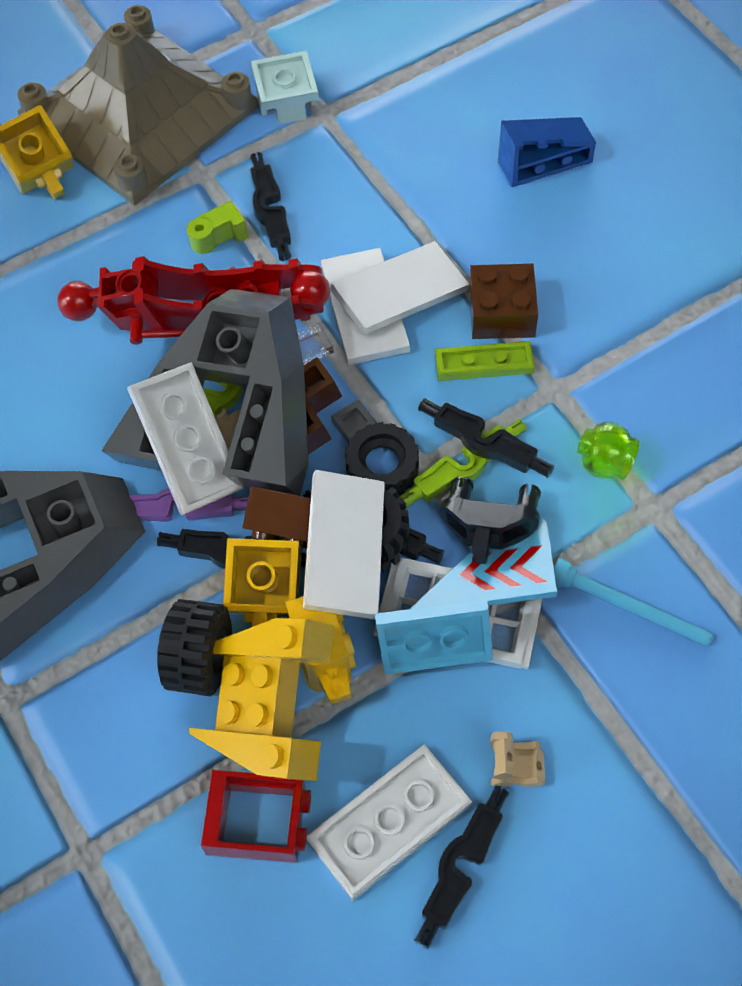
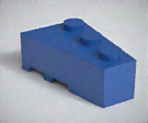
(543, 147)

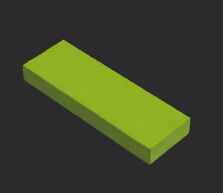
(484, 361)

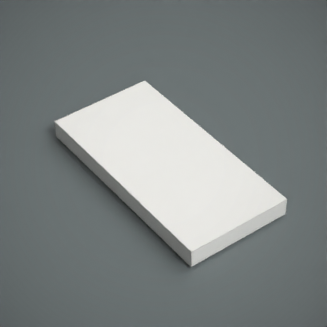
(399, 287)
(360, 348)
(184, 437)
(344, 545)
(388, 821)

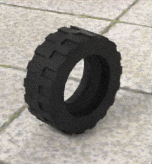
(384, 436)

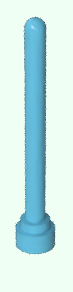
(567, 576)

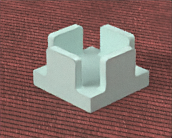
(285, 85)

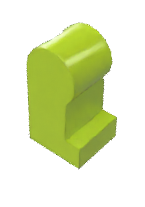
(216, 227)

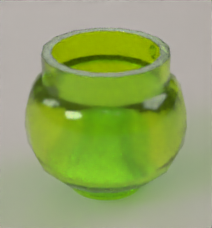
(608, 450)

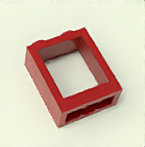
(217, 807)

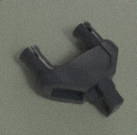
(487, 523)

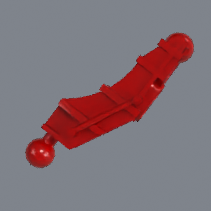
(139, 296)

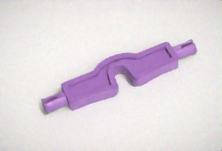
(160, 507)

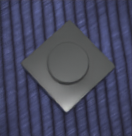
(352, 419)

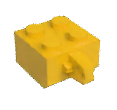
(34, 152)
(261, 577)
(331, 677)

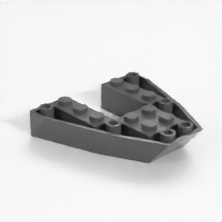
(250, 344)
(79, 531)

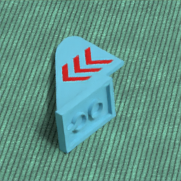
(453, 617)

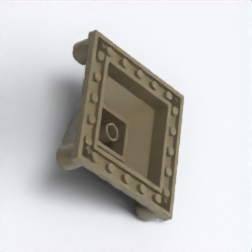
(140, 107)

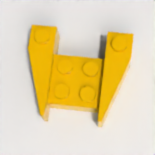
(261, 694)

